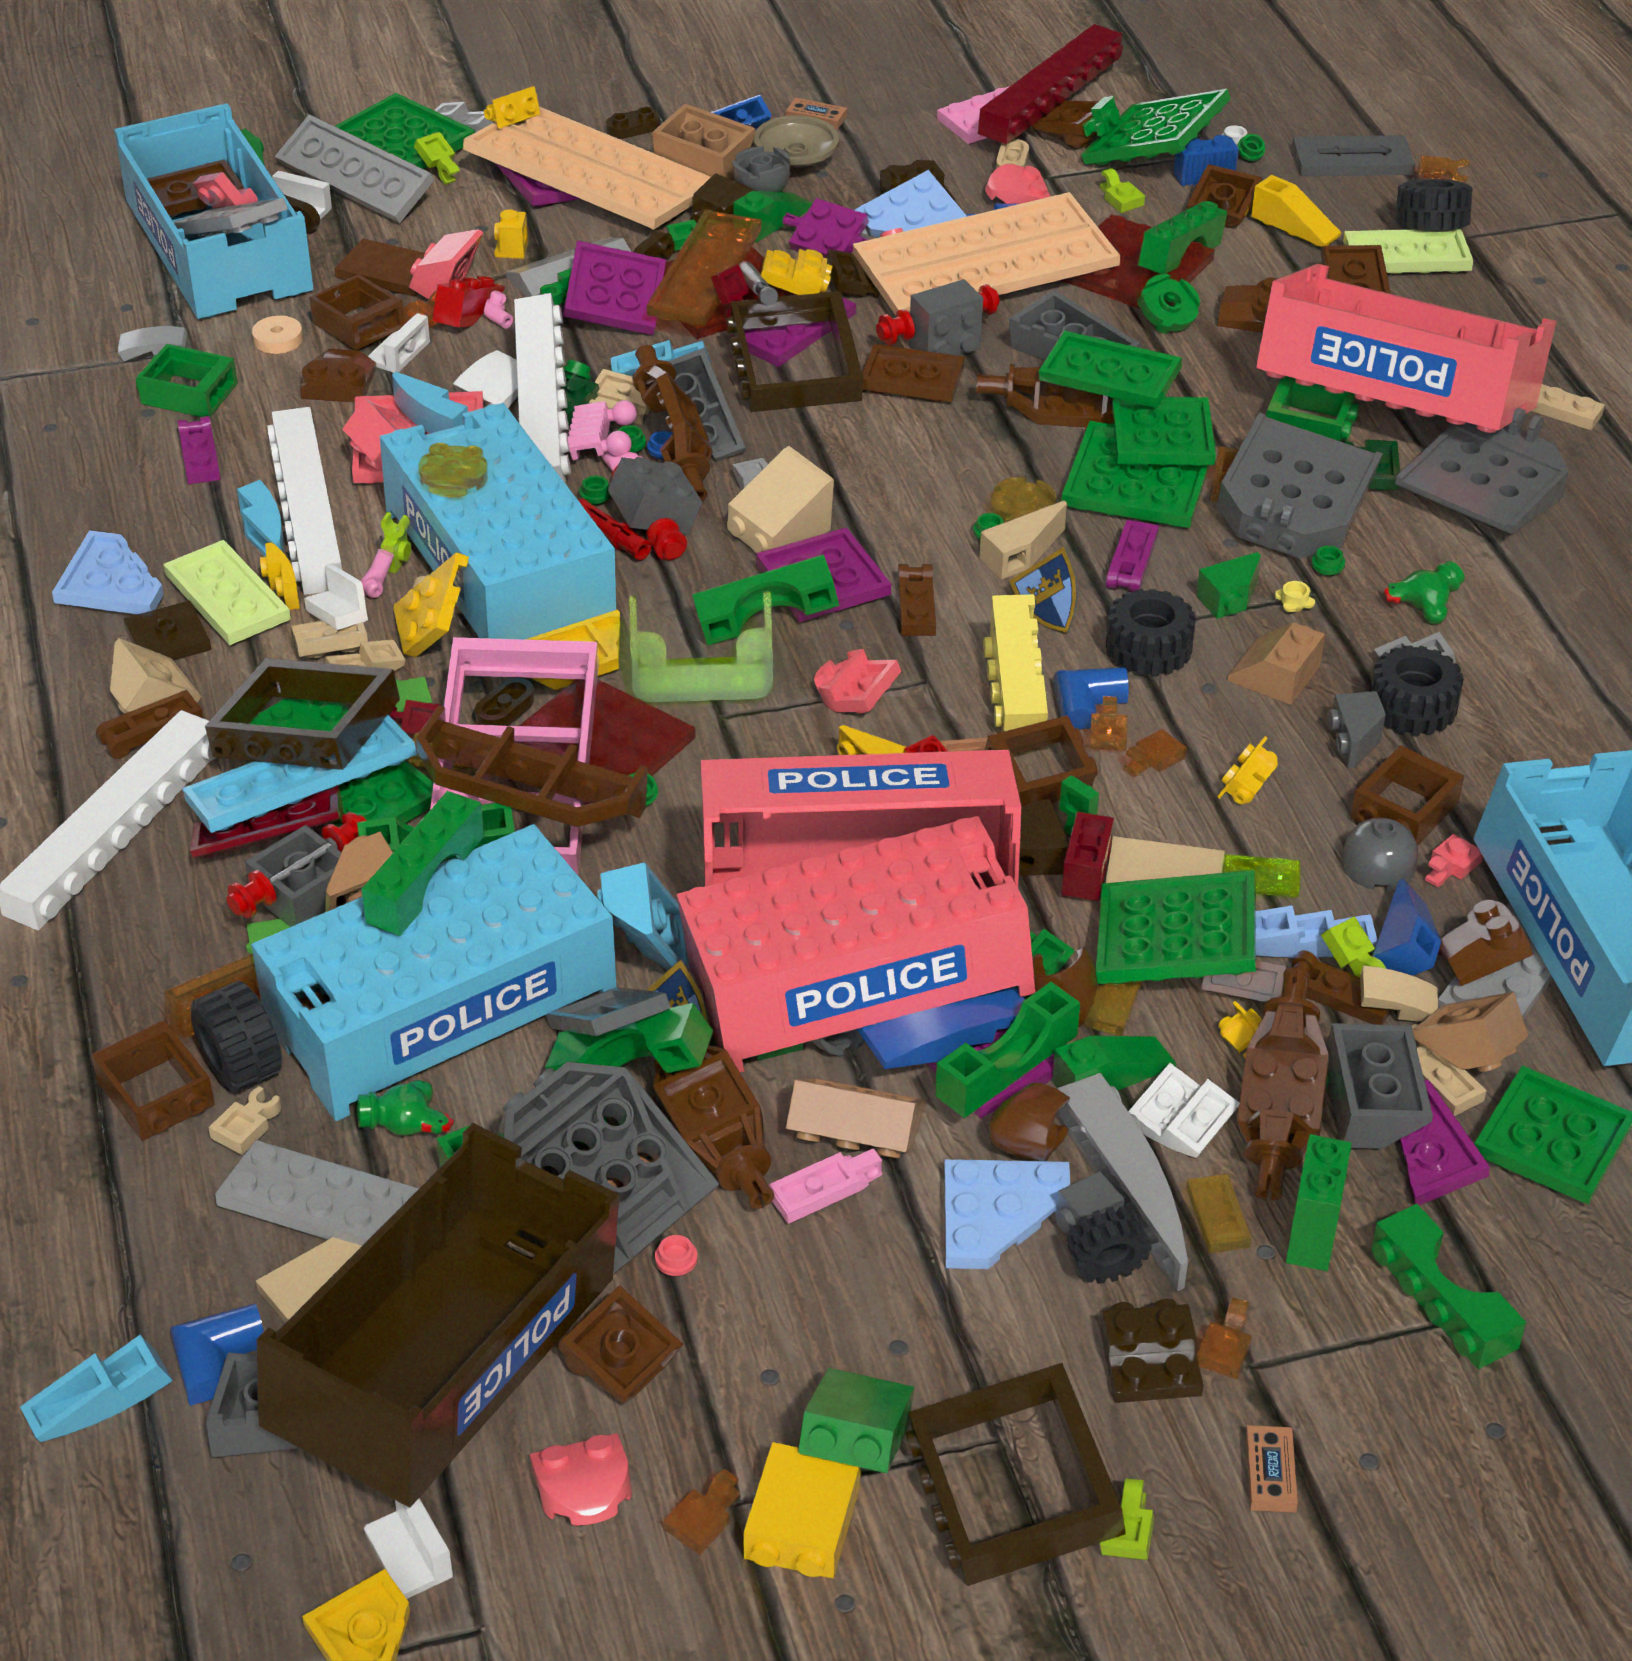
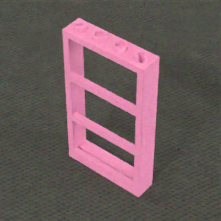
(526, 660)

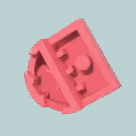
(1016, 184)
(220, 192)
(855, 682)
(583, 1479)

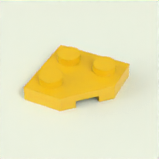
(361, 1622)

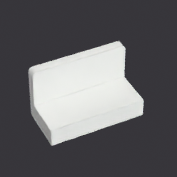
(305, 189)
(402, 345)
(342, 604)
(410, 1548)

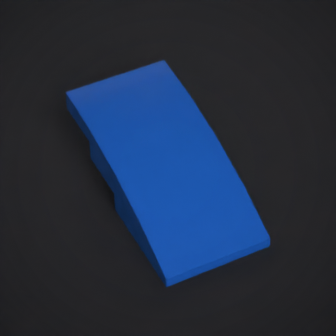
(941, 1030)

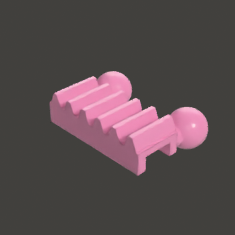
(592, 425)

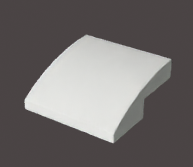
(494, 376)
(1183, 1112)

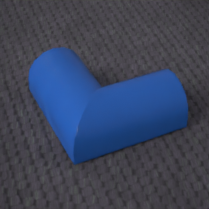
(1084, 688)
(205, 1343)

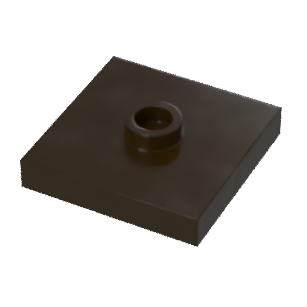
(169, 631)

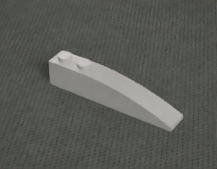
(1117, 1147)

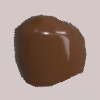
(1077, 980)
(1026, 1125)

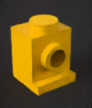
(511, 234)

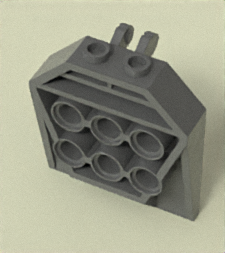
(1490, 476)
(1295, 488)
(571, 1107)

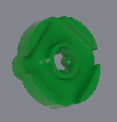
(1160, 313)

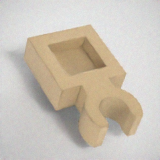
(244, 1124)

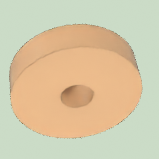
(277, 334)

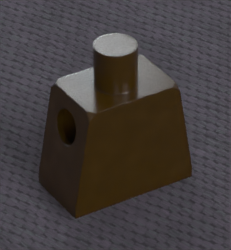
(717, 195)
(1041, 841)

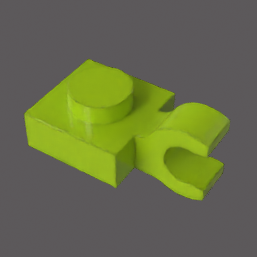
(437, 152)
(1121, 195)
(396, 540)
(1351, 946)
(1137, 1523)

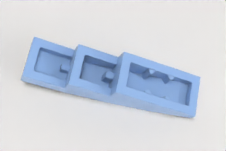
(1284, 934)

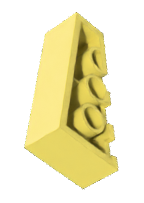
(1015, 663)

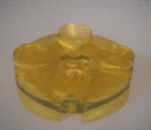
(466, 462)
(1015, 489)

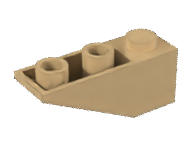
(1022, 541)

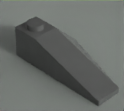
(700, 383)

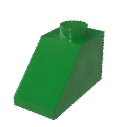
(1228, 585)

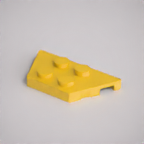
(428, 608)
(600, 629)

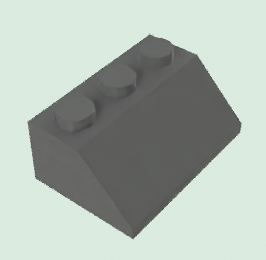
(1376, 1083)

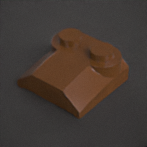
(1067, 122)
(1228, 189)
(1245, 306)
(337, 376)
(1484, 943)
(619, 1346)

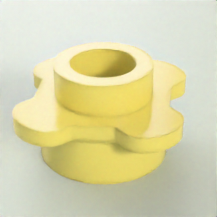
(1295, 596)

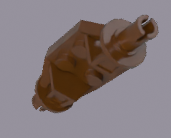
(1052, 402)
(689, 442)
(1283, 1084)
(719, 1122)

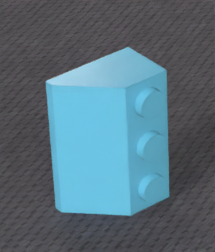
(645, 913)

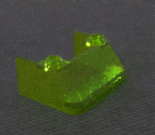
(702, 679)

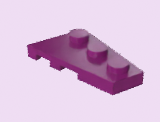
(1441, 1154)

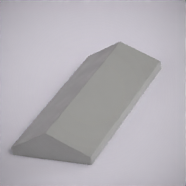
(542, 272)

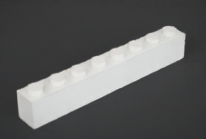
(542, 378)
(303, 498)
(106, 822)

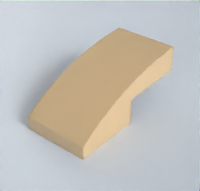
(372, 654)
(1398, 991)

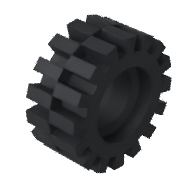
(1108, 1244)

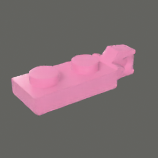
(824, 1183)

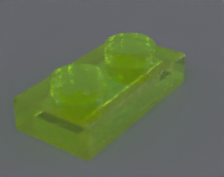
(1272, 875)

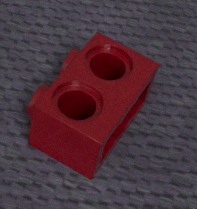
(1087, 856)

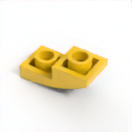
(280, 575)

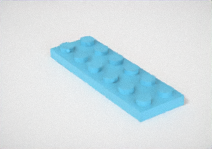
(266, 786)

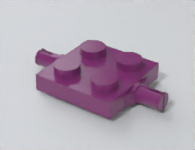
(826, 228)

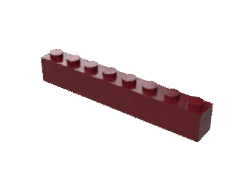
(1049, 84)

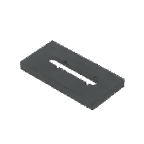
(1312, 163)
(608, 1011)

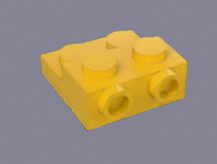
(801, 276)

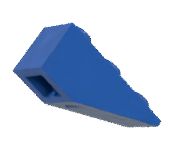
(1408, 934)

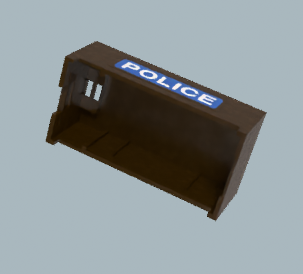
(437, 1317)

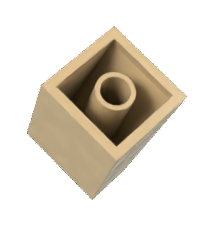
(782, 503)

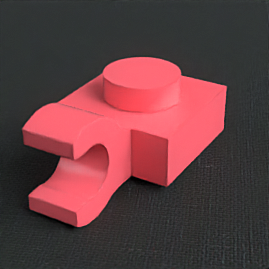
(1454, 858)

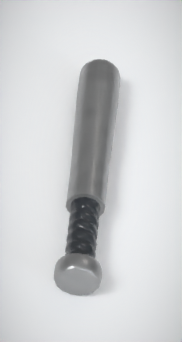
(767, 295)

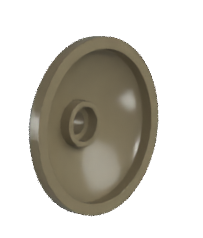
(802, 137)

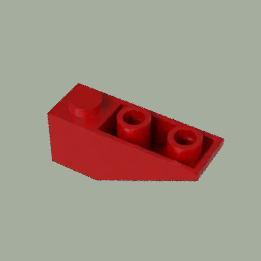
(463, 301)

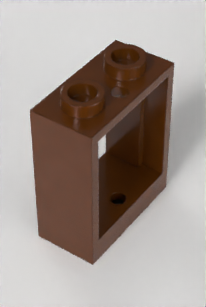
(380, 318)
(1040, 735)
(1417, 774)
(155, 1046)

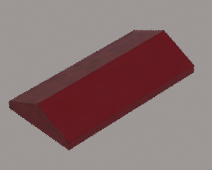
(314, 811)

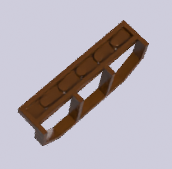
(606, 791)

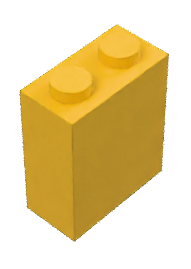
(801, 1512)

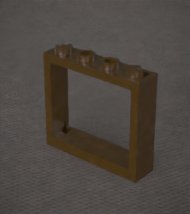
(792, 311)
(369, 689)
(1038, 1541)

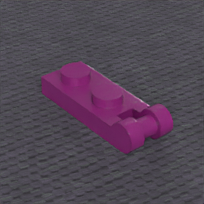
(198, 450)
(1132, 555)

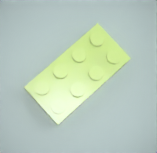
(1417, 249)
(227, 592)

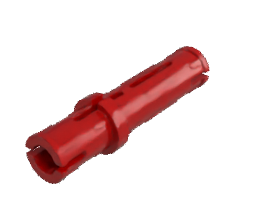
(618, 533)

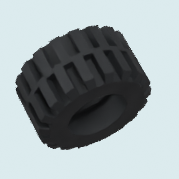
(1434, 204)
(1150, 632)
(1417, 689)
(236, 1036)

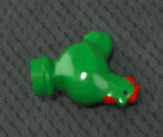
(1428, 590)
(403, 1110)

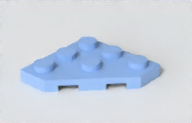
(911, 206)
(108, 577)
(996, 1206)

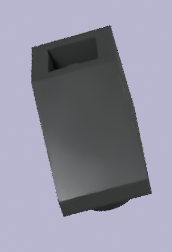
(1357, 724)

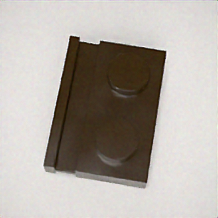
(849, 275)

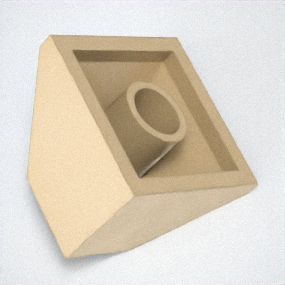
(145, 677)

